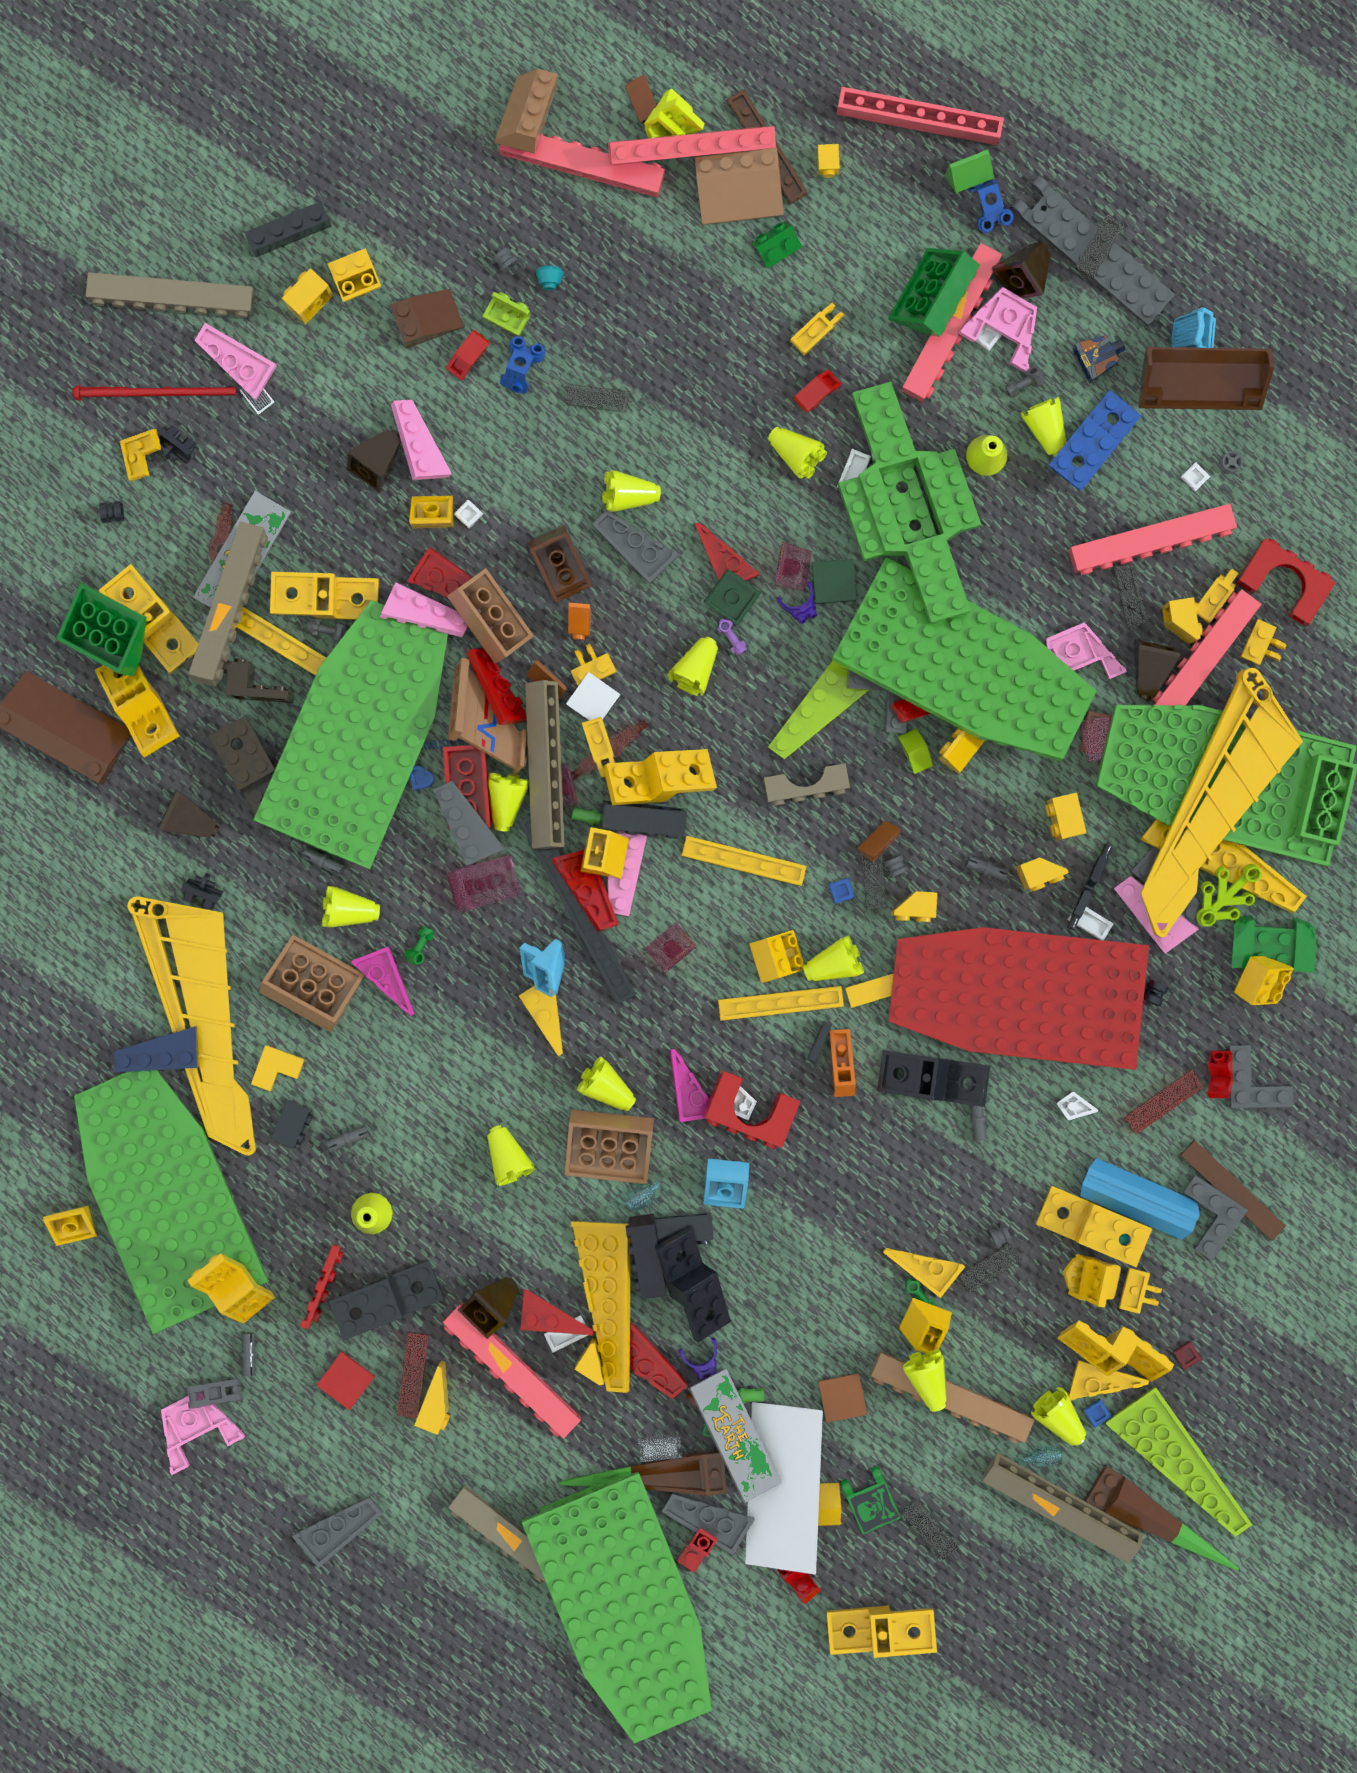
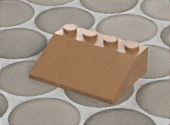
(739, 186)
(311, 983)
(609, 1146)

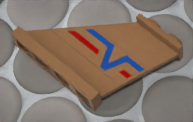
(476, 723)

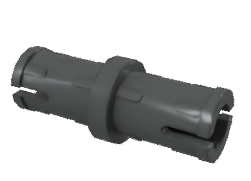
(323, 861)
(987, 868)
(978, 1122)
(347, 1138)
(248, 1354)

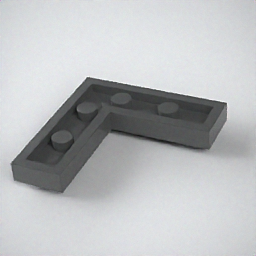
(892, 723)
(1245, 1095)
(1228, 1215)

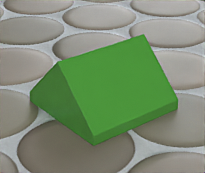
(970, 171)

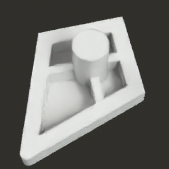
(744, 1104)
(1075, 1106)

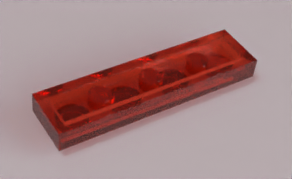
(1163, 1102)
(413, 1374)

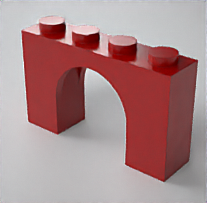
(1314, 584)
(771, 1130)

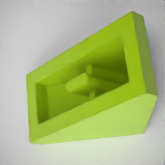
(916, 751)

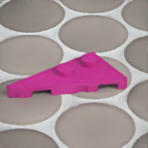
(383, 972)
(689, 1096)

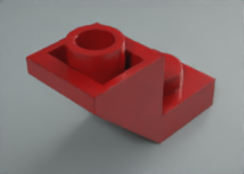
(467, 355)
(817, 390)
(1221, 1073)
(696, 1549)
(801, 1583)

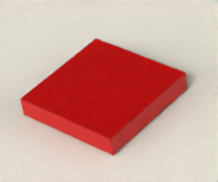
(345, 1380)

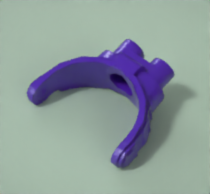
(804, 611)
(707, 1367)

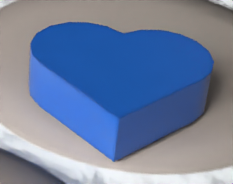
(420, 778)

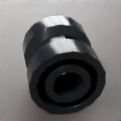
(113, 511)
(1156, 988)

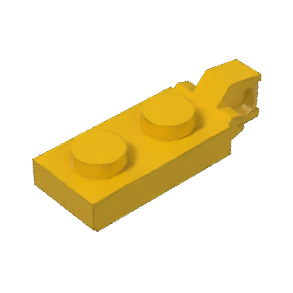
(1216, 596)

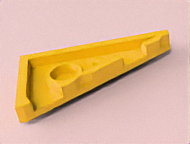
(545, 1013)
(931, 1272)
(1091, 1381)

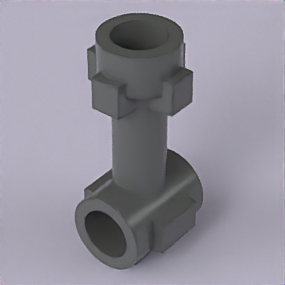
(1035, 377)
(337, 631)

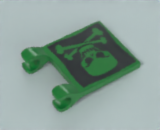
(872, 1505)

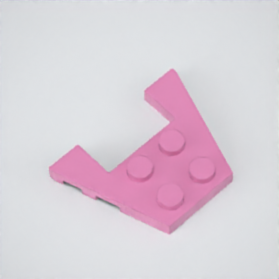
(1009, 317)
(1081, 647)
(187, 1424)

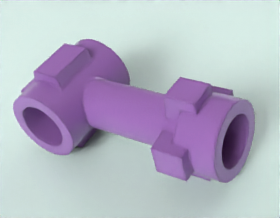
(725, 628)

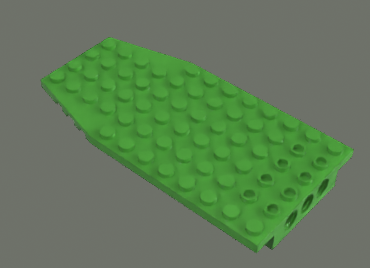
(965, 668)
(357, 738)
(1298, 814)
(159, 1193)
(623, 1604)

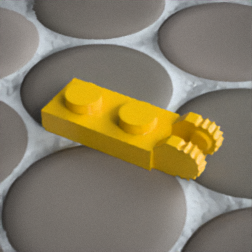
(815, 330)
(598, 742)

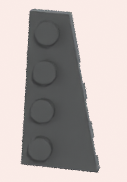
(467, 827)
(334, 1532)

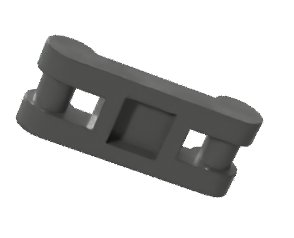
(214, 1393)

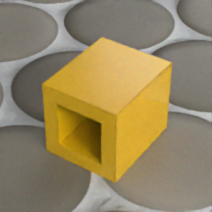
(828, 160)

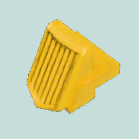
(1091, 1279)

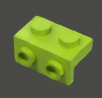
(507, 314)

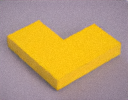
(134, 453)
(271, 1063)

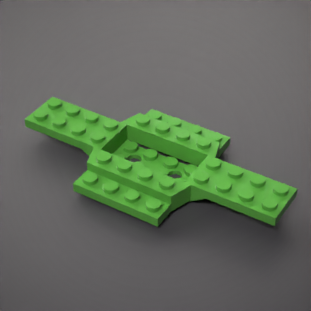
(883, 514)

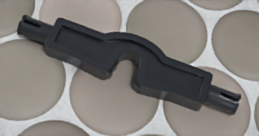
(1086, 892)

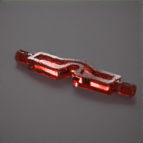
(223, 529)
(618, 743)

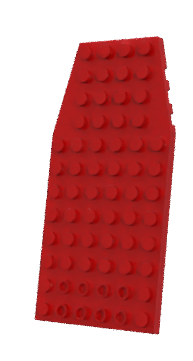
(1023, 994)

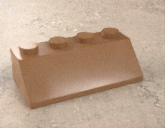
(527, 110)
(490, 616)

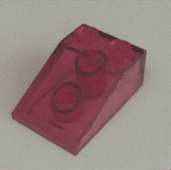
(483, 883)

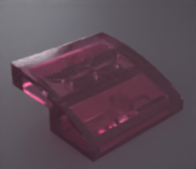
(1094, 737)

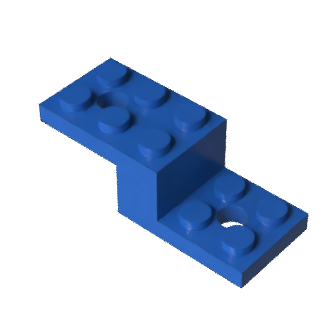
(1094, 440)

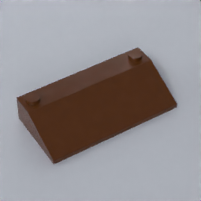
(1205, 378)
(63, 727)

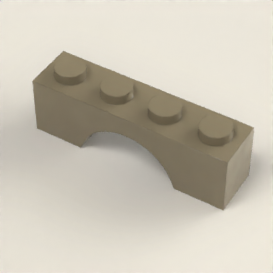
(780, 788)

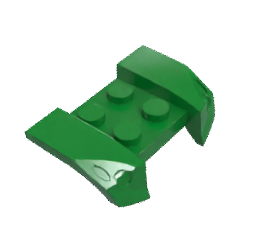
(1286, 945)

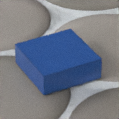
(841, 890)
(1097, 1413)

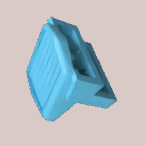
(1194, 329)
(544, 966)

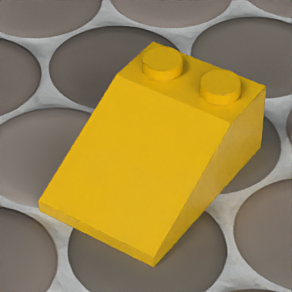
(434, 1410)

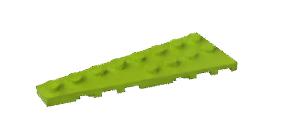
(819, 707)
(1162, 1440)

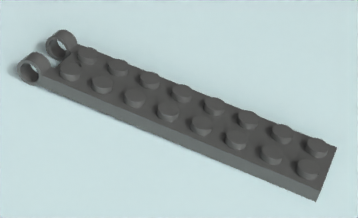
(1071, 235)

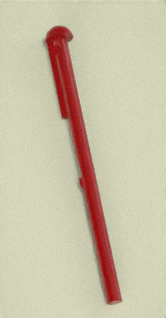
(79, 391)

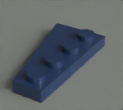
(162, 1053)

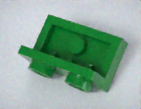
(776, 244)

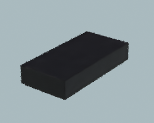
(819, 1041)

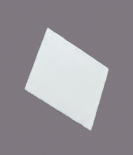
(593, 698)

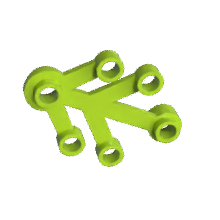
(1226, 896)

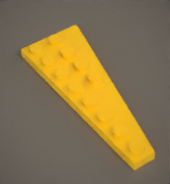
(1235, 857)
(606, 1274)

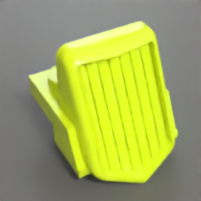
(672, 117)

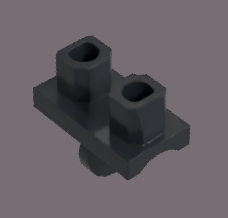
(172, 447)
(203, 888)

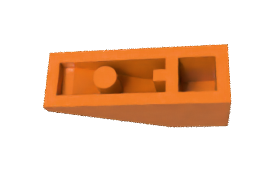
(579, 620)
(842, 1063)

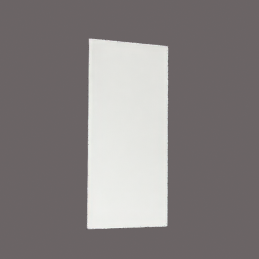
(787, 1514)

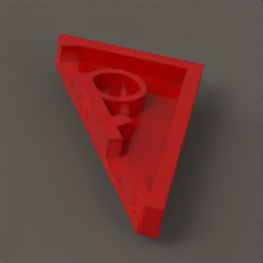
(723, 557)
(544, 1317)

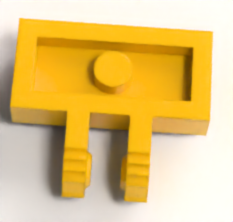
(1259, 641)
(599, 667)
(1134, 1291)

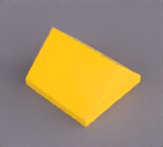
(431, 512)
(71, 1225)
(590, 1363)
(829, 1504)

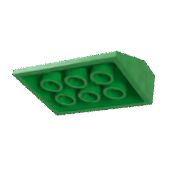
(934, 291)
(104, 630)

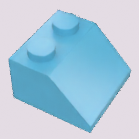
(726, 1183)

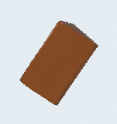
(641, 98)
(540, 672)
(879, 841)

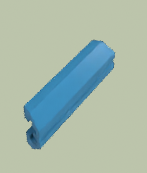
(1140, 1199)

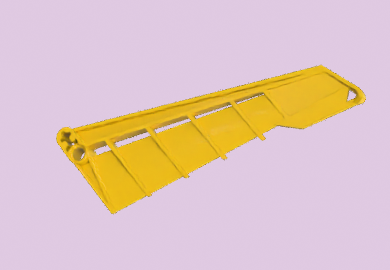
(1253, 763)
(202, 969)

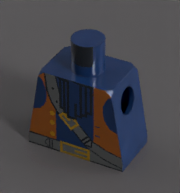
(1097, 355)

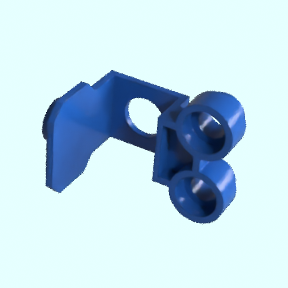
(991, 212)
(515, 376)

